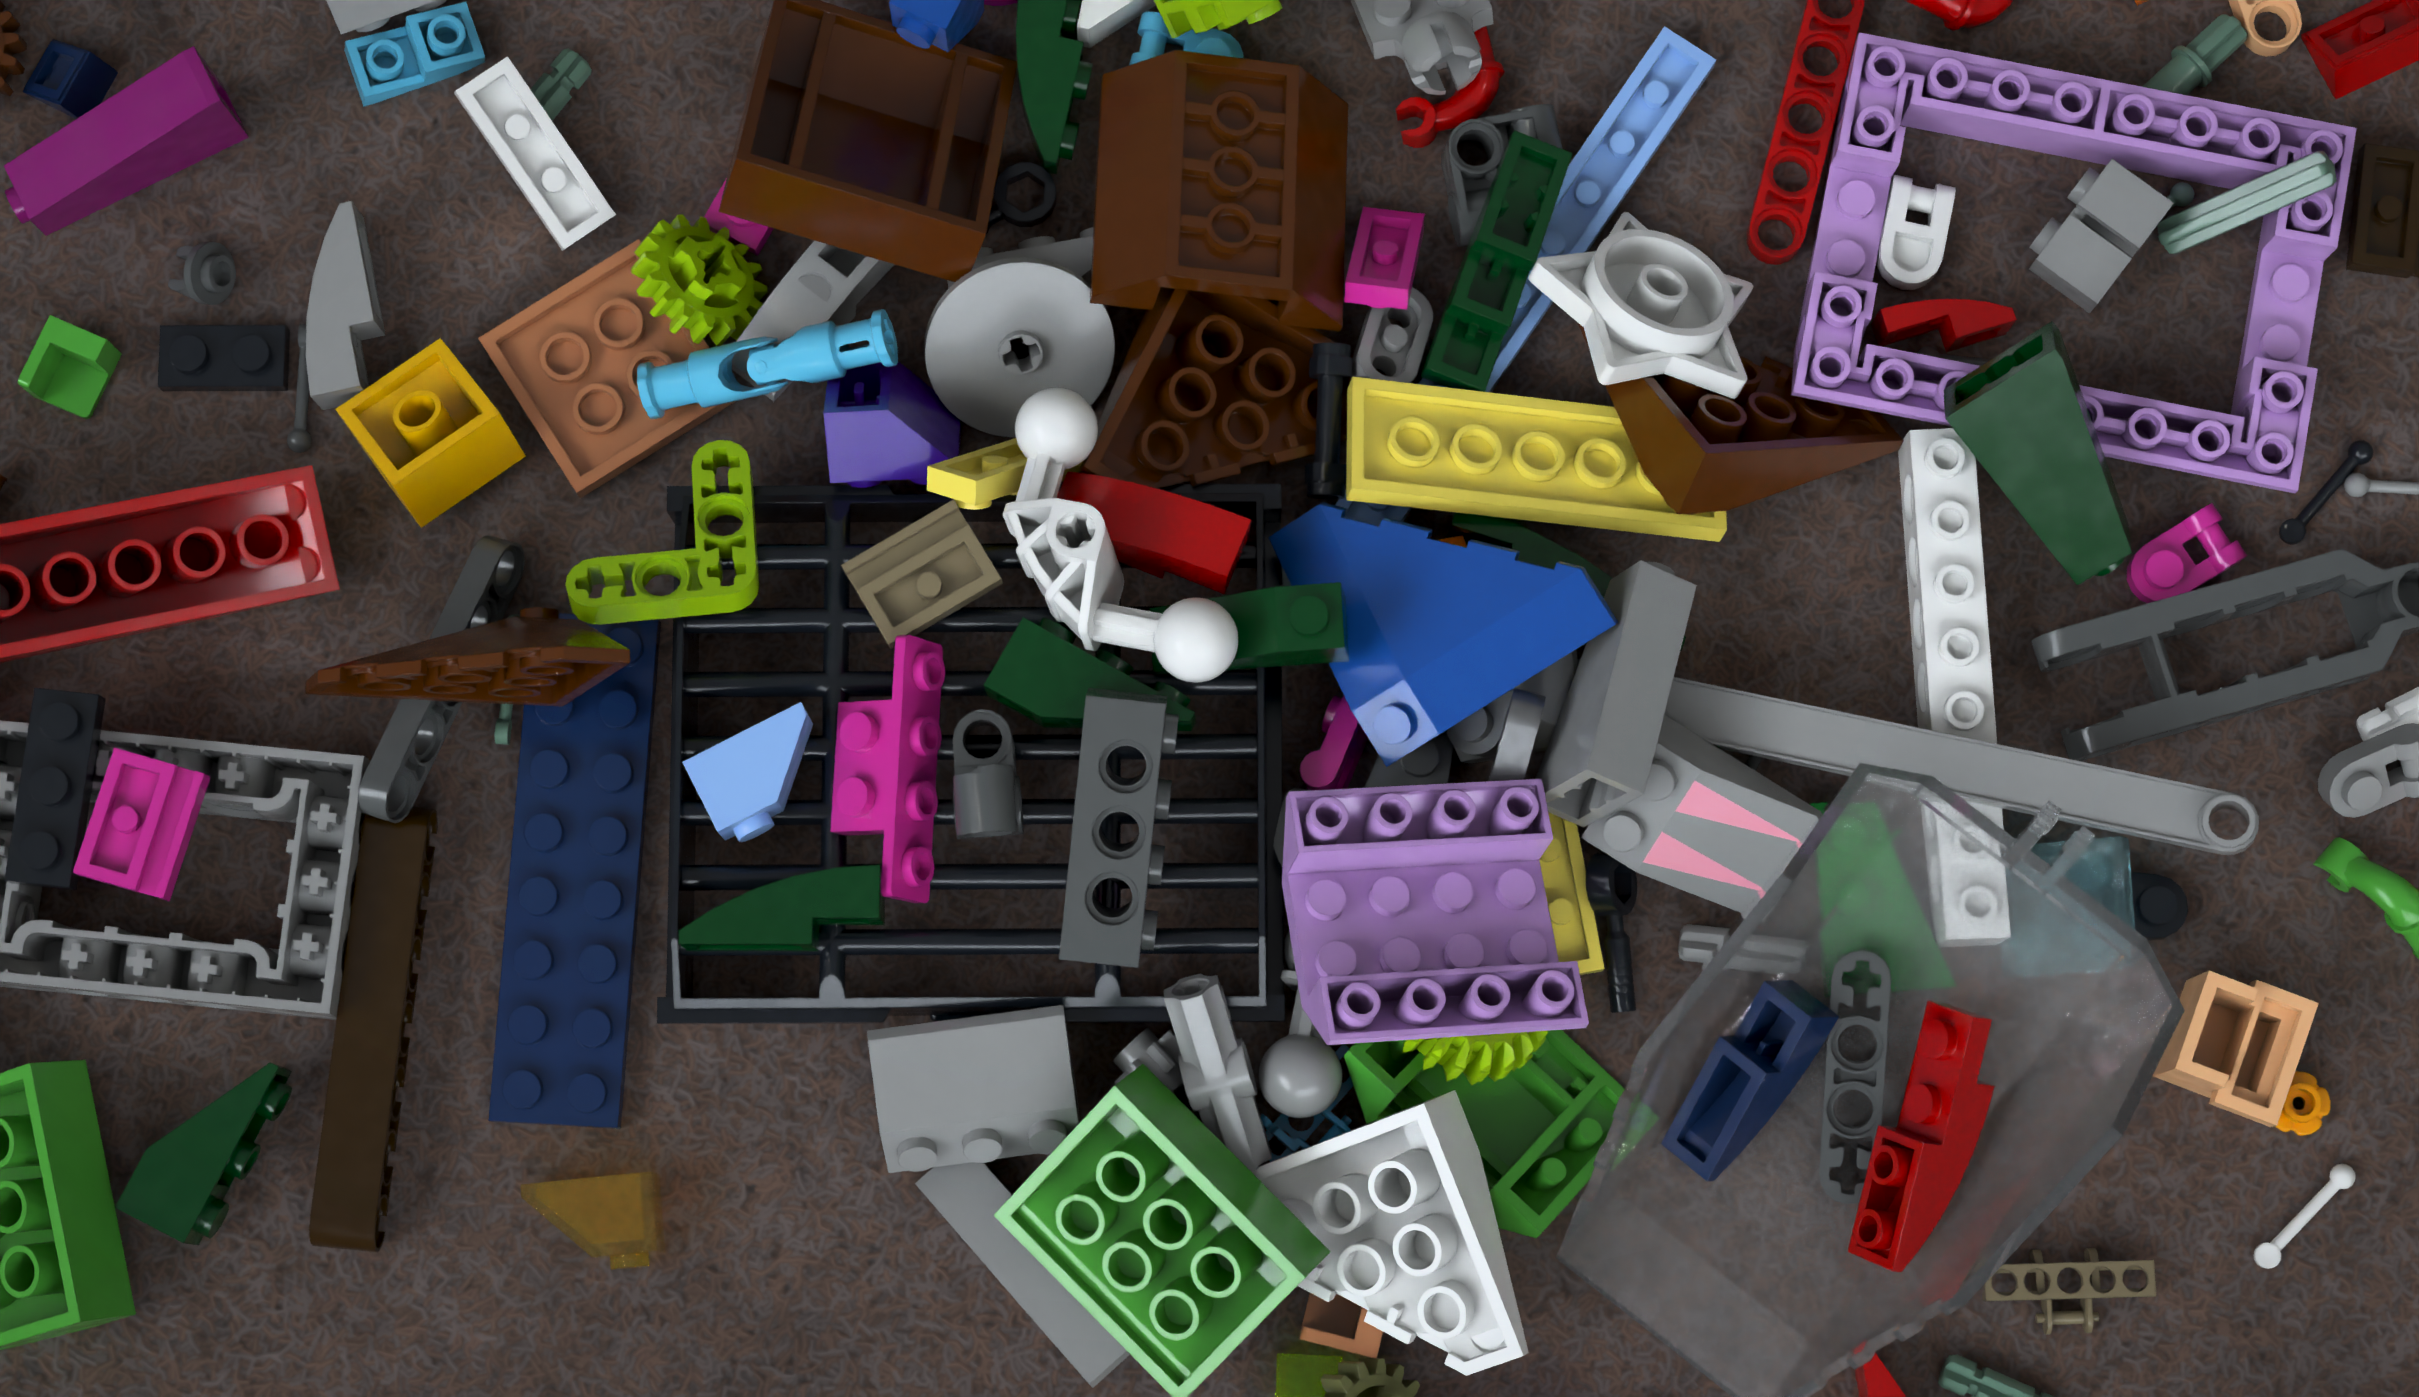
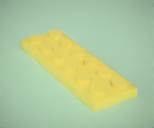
(1504, 460)

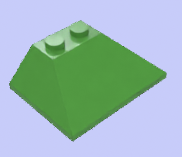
(1531, 1128)

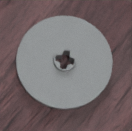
(1007, 300)

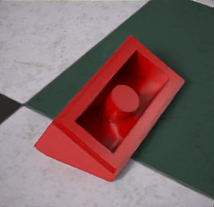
(2365, 44)

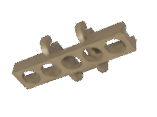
(2088, 1290)

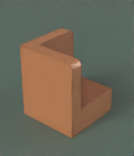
(1339, 1326)

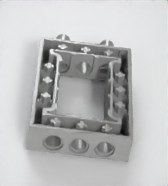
(245, 782)

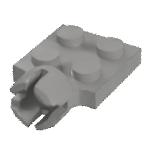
(1427, 37)

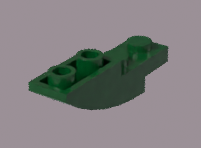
(1050, 76)

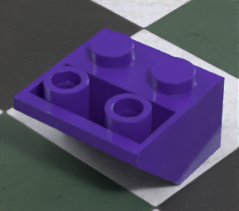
(885, 427)

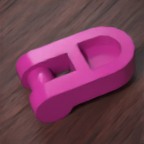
(2166, 569)
(1340, 751)

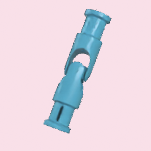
(810, 355)

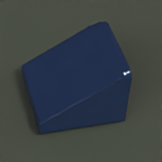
(70, 79)

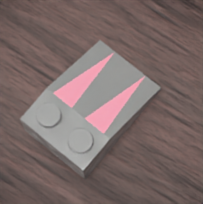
(1704, 822)

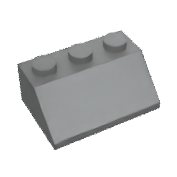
(973, 1088)

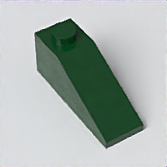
(1285, 626)

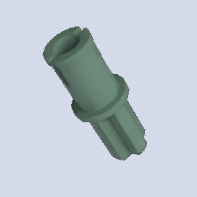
(2193, 64)

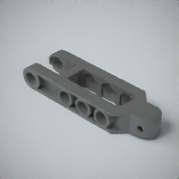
(2375, 602)

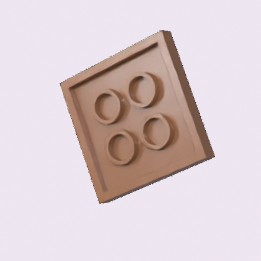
(576, 371)

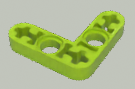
(696, 568)

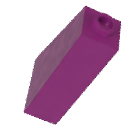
(125, 144)

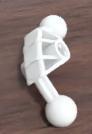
(1074, 560)

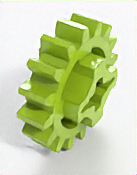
(698, 279)

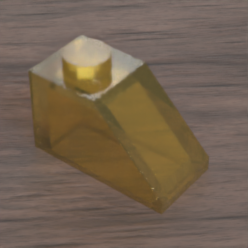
(605, 1215)

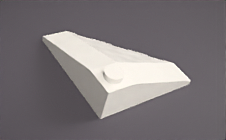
(1408, 1231)

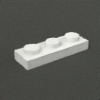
(534, 153)

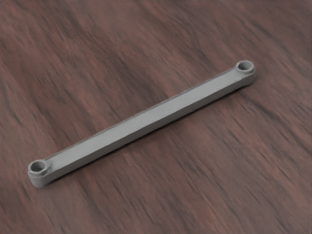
(1969, 767)

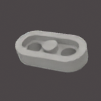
(1390, 346)

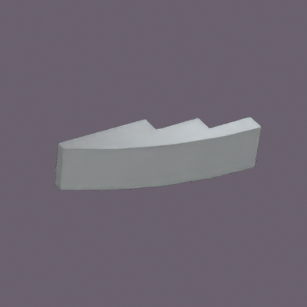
(968, 1200)

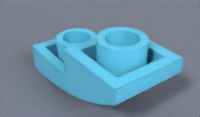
(413, 56)

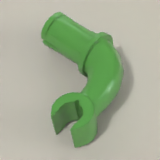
(2388, 890)

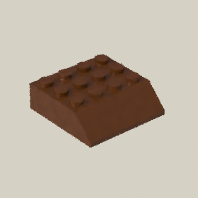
(870, 139)

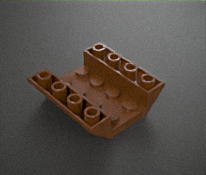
(1221, 185)

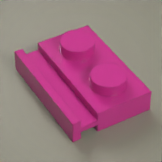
(141, 824)

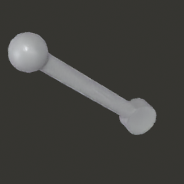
(2358, 485)

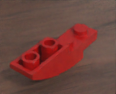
(1925, 1157)

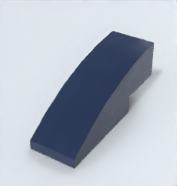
(1748, 1077)

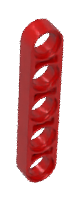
(1797, 147)

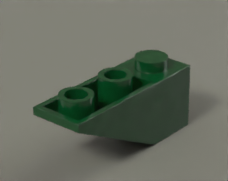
(1049, 678)
(191, 1168)

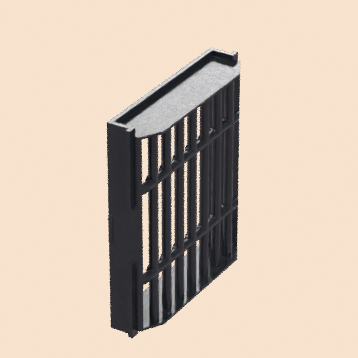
(836, 620)

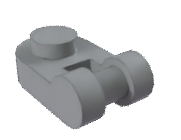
(2357, 777)

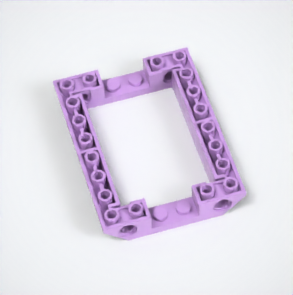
(2091, 122)

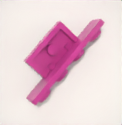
(890, 768)

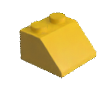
(431, 432)

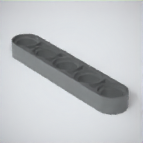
(422, 725)

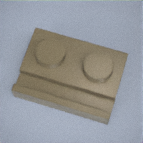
(922, 573)

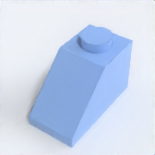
(751, 773)

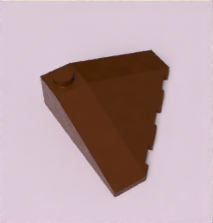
(1209, 393)
(1728, 451)
(501, 662)

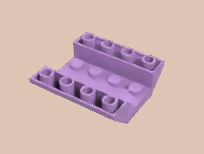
(1425, 912)

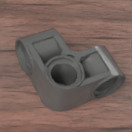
(1468, 184)
(986, 789)

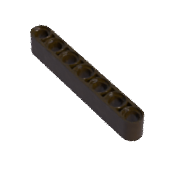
(369, 1031)

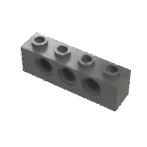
(1089, 928)

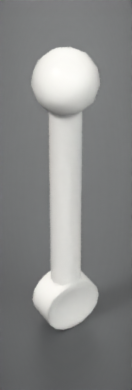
(2268, 1254)

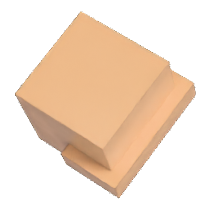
(2238, 1044)

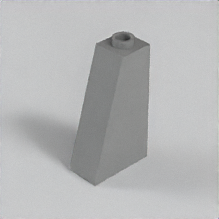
(1618, 697)

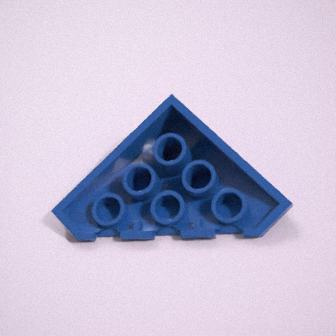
(1435, 621)

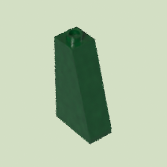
(2040, 447)

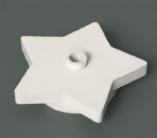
(1650, 307)

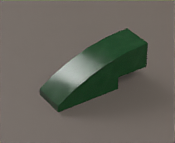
(789, 912)

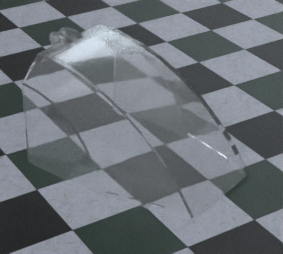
(1756, 1265)

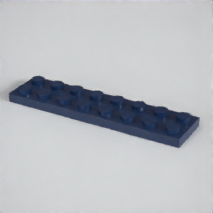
(576, 897)

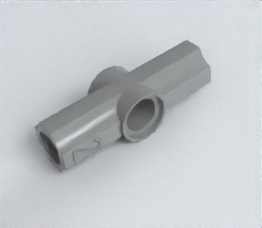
(1217, 1067)

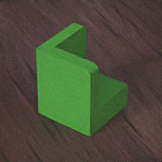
(69, 367)

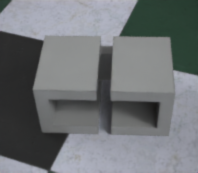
(2100, 235)

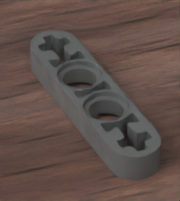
(1847, 1075)

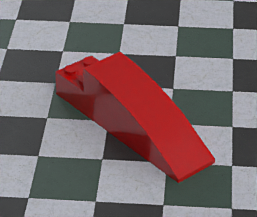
(161, 562)

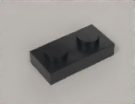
(223, 358)

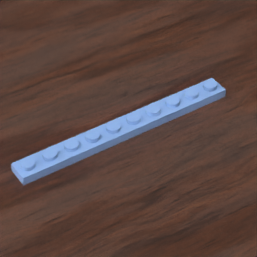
(1594, 189)

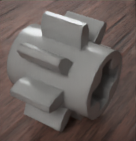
(1156, 1054)

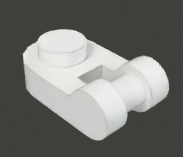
(1912, 251)

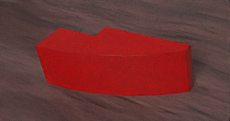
(1164, 529)

